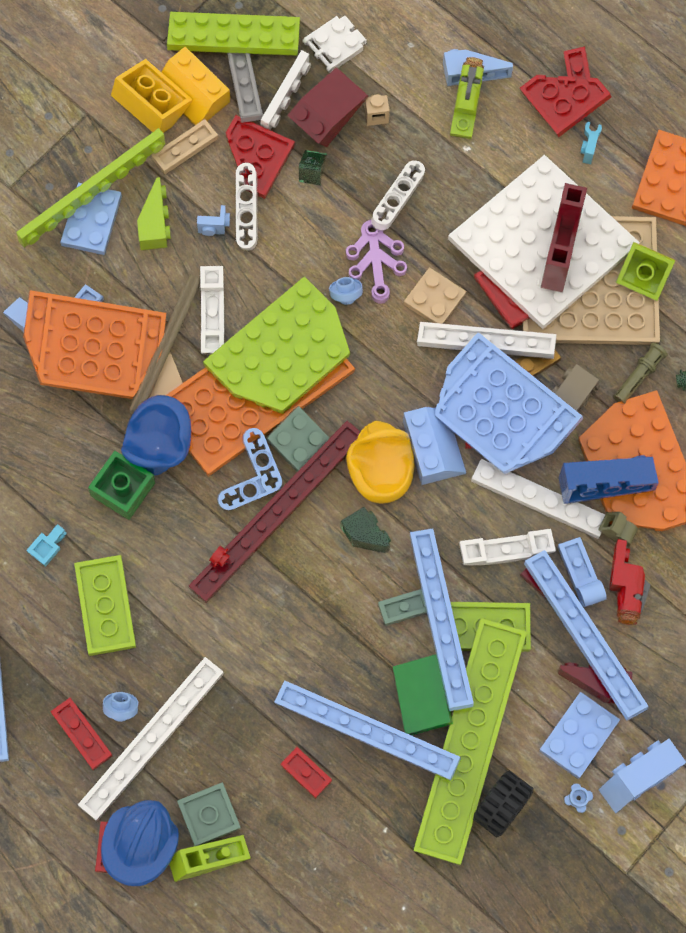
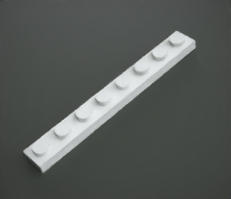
(150, 739)

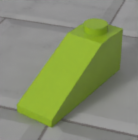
(208, 857)

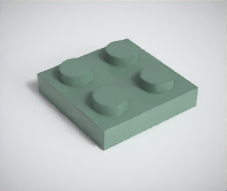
(297, 438)
(209, 814)

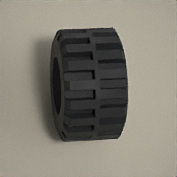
(503, 803)

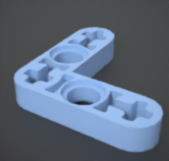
(258, 481)

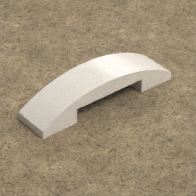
(212, 308)
(506, 549)

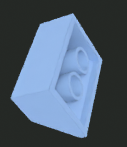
(433, 446)

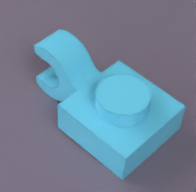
(588, 147)
(46, 547)

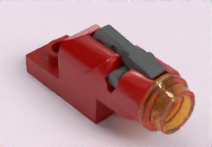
(629, 583)

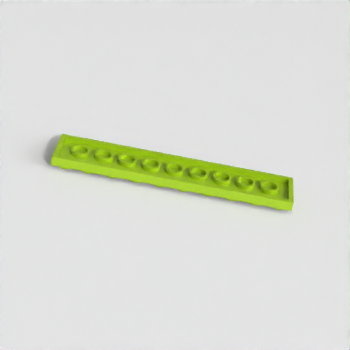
(472, 738)

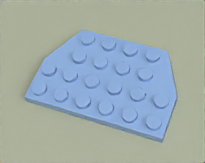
(502, 407)

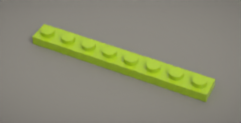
(85, 192)

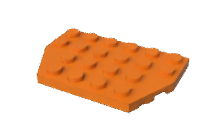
(91, 343)
(638, 430)

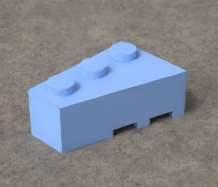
(641, 774)

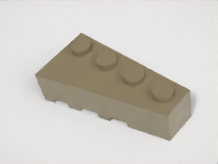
(577, 387)

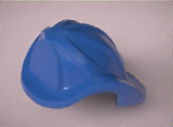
(158, 434)
(139, 843)

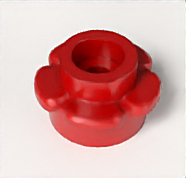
(220, 557)

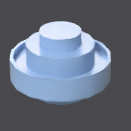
(346, 290)
(120, 706)

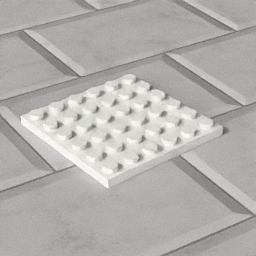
(514, 234)

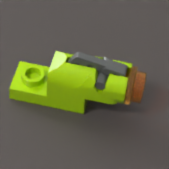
(467, 98)

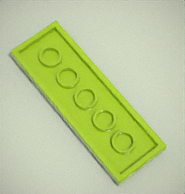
(233, 33)

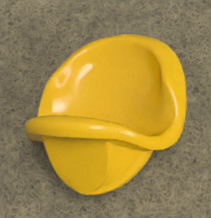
(381, 462)

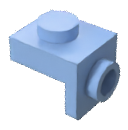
(213, 225)

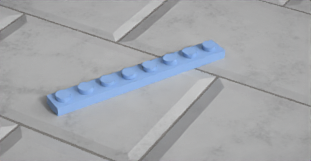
(441, 620)
(586, 635)
(368, 730)

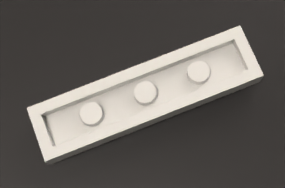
(282, 98)

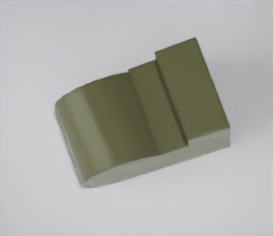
(619, 529)

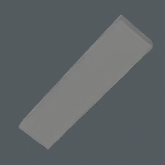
(245, 87)

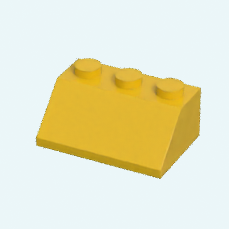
(199, 83)
(150, 96)

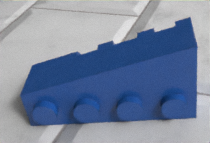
(607, 478)

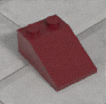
(328, 107)

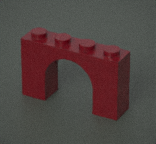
(563, 237)

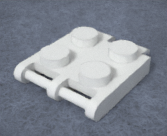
(336, 42)

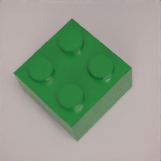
(121, 485)

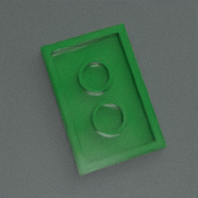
(421, 695)

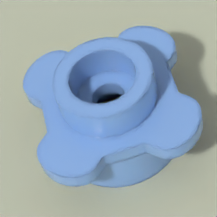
(580, 805)

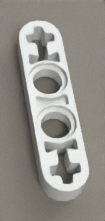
(398, 195)
(249, 206)

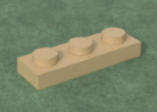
(185, 146)

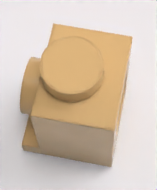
(376, 105)

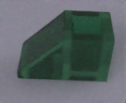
(364, 533)

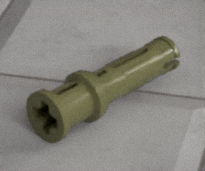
(646, 366)

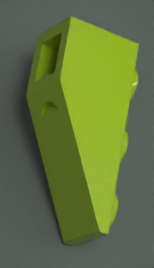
(151, 221)

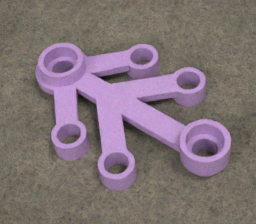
(375, 257)

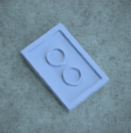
(92, 223)
(579, 735)

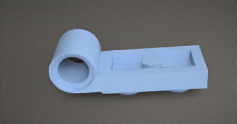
(581, 572)

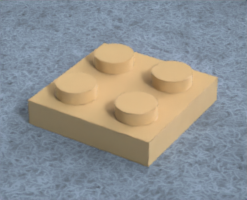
(434, 297)

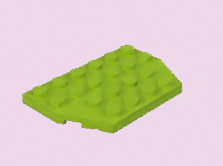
(282, 350)

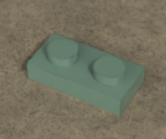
(402, 607)

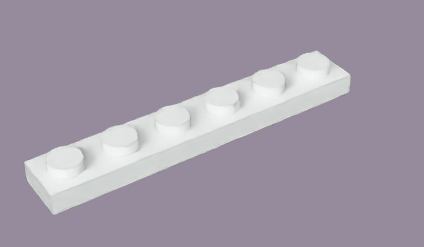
(508, 341)
(538, 498)

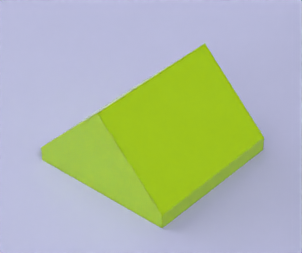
(645, 271)

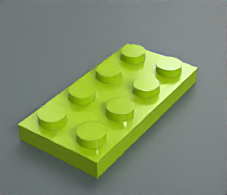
(105, 605)
(468, 615)

